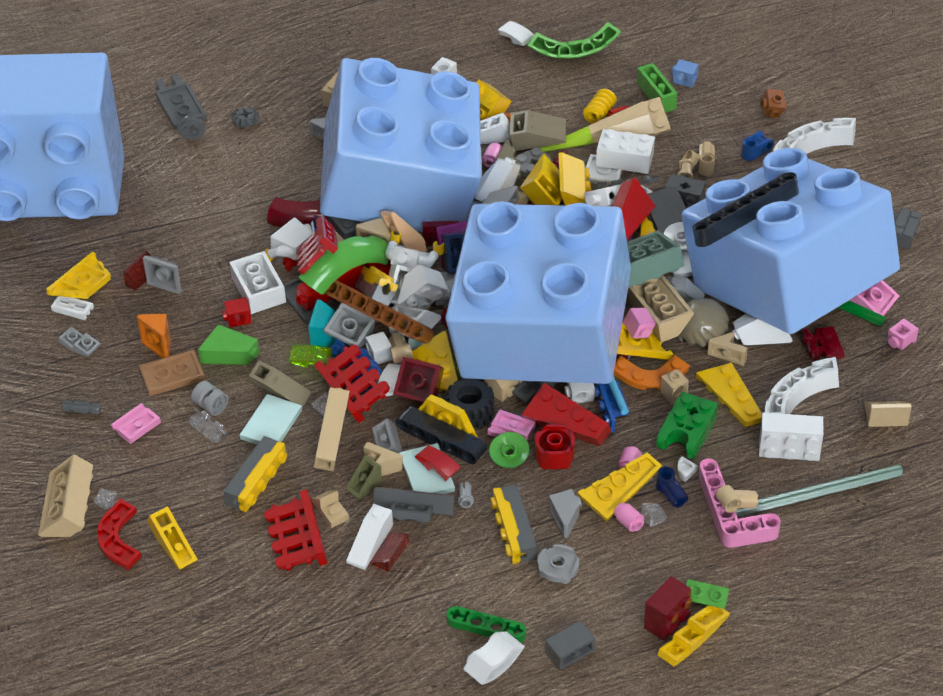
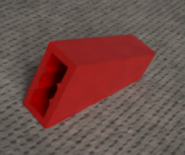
(634, 204)
(308, 296)

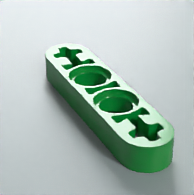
(487, 621)

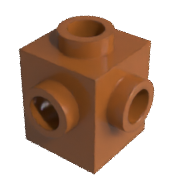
(773, 103)

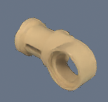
(687, 164)

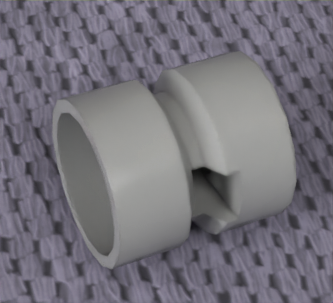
(209, 398)

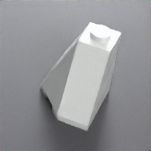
(497, 177)
(756, 332)

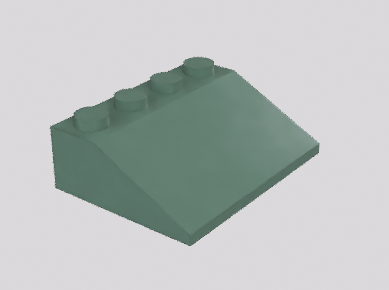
(652, 257)

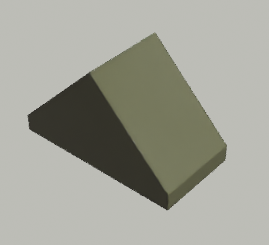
(365, 478)

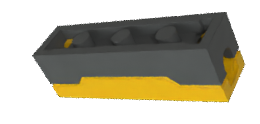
(376, 285)
(255, 474)
(514, 524)

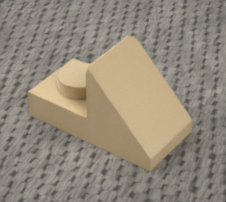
(725, 348)
(387, 459)
(331, 508)

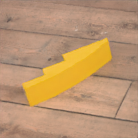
(693, 635)

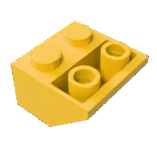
(491, 101)

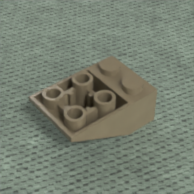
(536, 130)

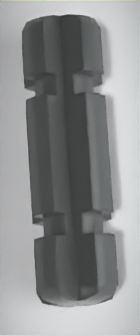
(81, 407)

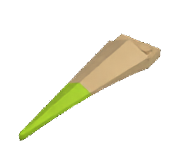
(641, 119)

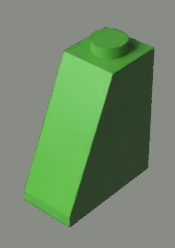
(228, 347)

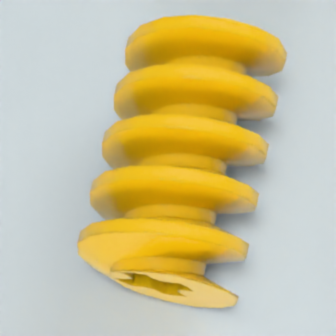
(599, 106)

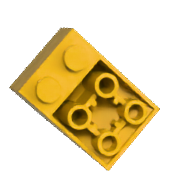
(543, 183)

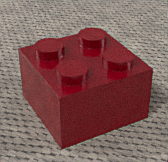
(418, 380)
(667, 608)

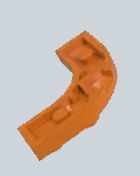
(643, 378)

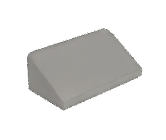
(387, 436)

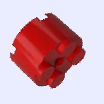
(554, 447)

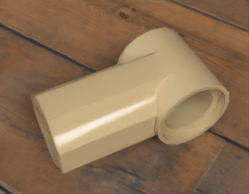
(706, 158)
(399, 347)
(736, 499)

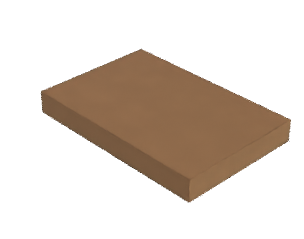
(171, 372)

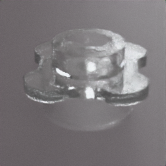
(105, 498)

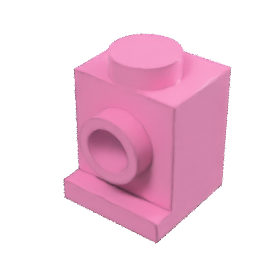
(899, 337)

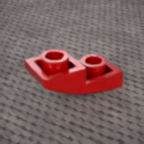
(439, 461)

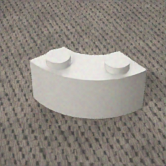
(493, 657)

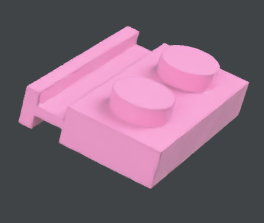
(510, 422)
(136, 423)

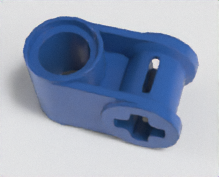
(756, 146)

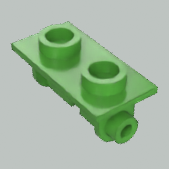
(708, 594)

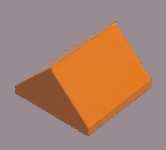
(155, 333)

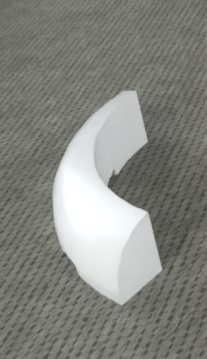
(820, 135)
(802, 384)

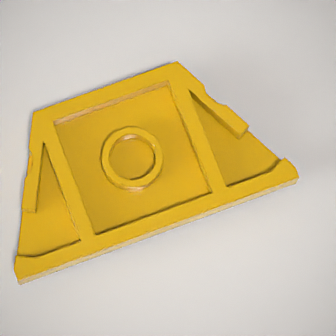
(81, 280)
(641, 347)
(438, 353)
(448, 413)

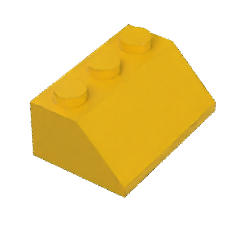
(573, 179)

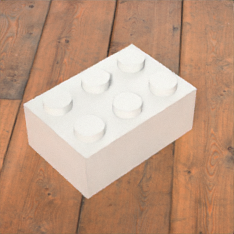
(625, 151)
(257, 282)
(791, 436)

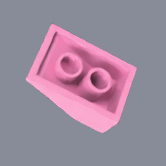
(877, 298)

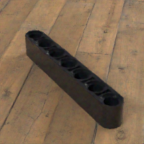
(744, 209)

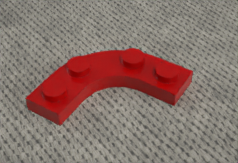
(108, 535)

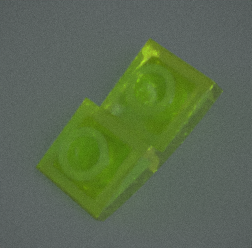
(309, 354)

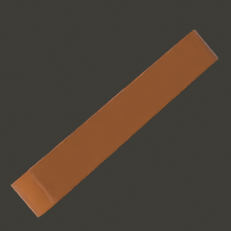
(384, 314)

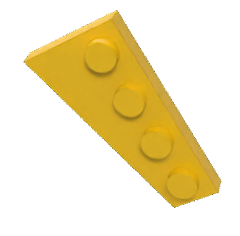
(731, 391)
(619, 486)

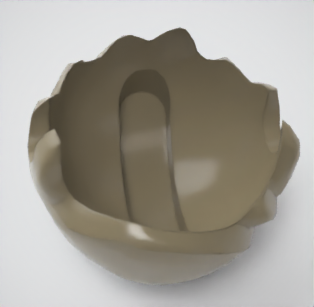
(707, 322)

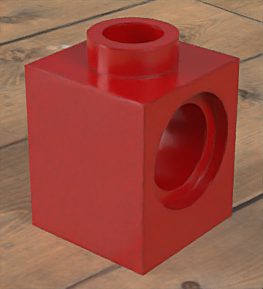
(237, 312)

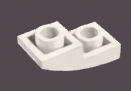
(518, 34)
(390, 376)

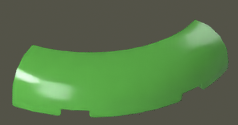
(574, 49)
(349, 255)

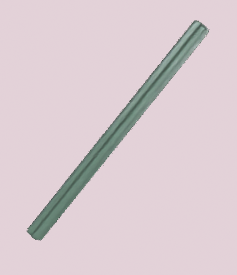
(823, 489)

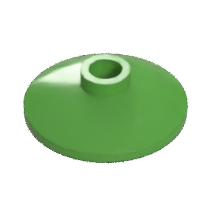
(507, 443)

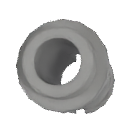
(465, 499)

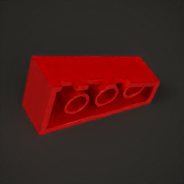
(555, 408)

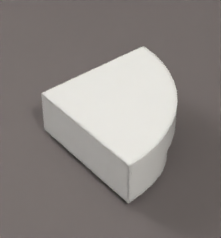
(686, 468)

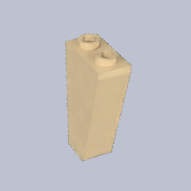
(331, 429)

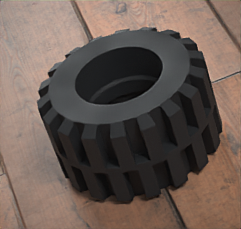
(474, 392)

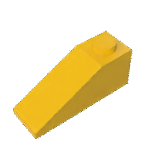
(171, 538)

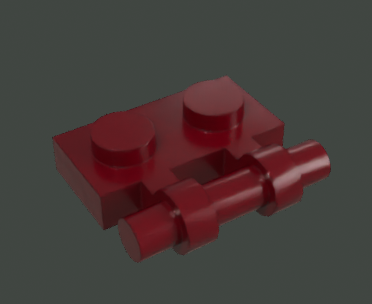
(828, 343)

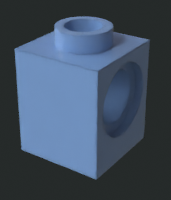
(685, 73)

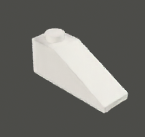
(494, 129)
(370, 536)

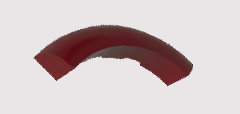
(283, 210)

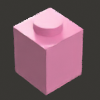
(639, 322)

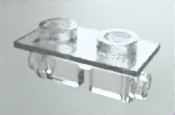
(213, 429)

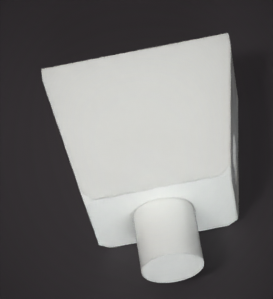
(601, 196)

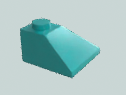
(320, 318)

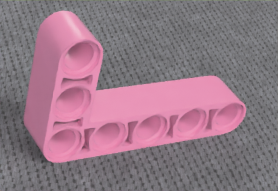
(731, 530)

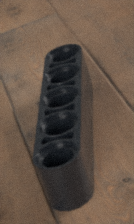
(437, 431)

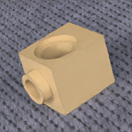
(673, 384)

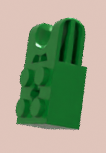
(688, 423)

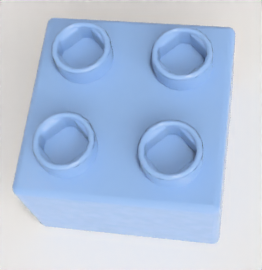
(58, 137)
(400, 144)
(798, 252)
(540, 293)

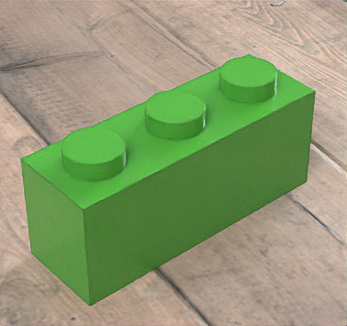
(656, 85)

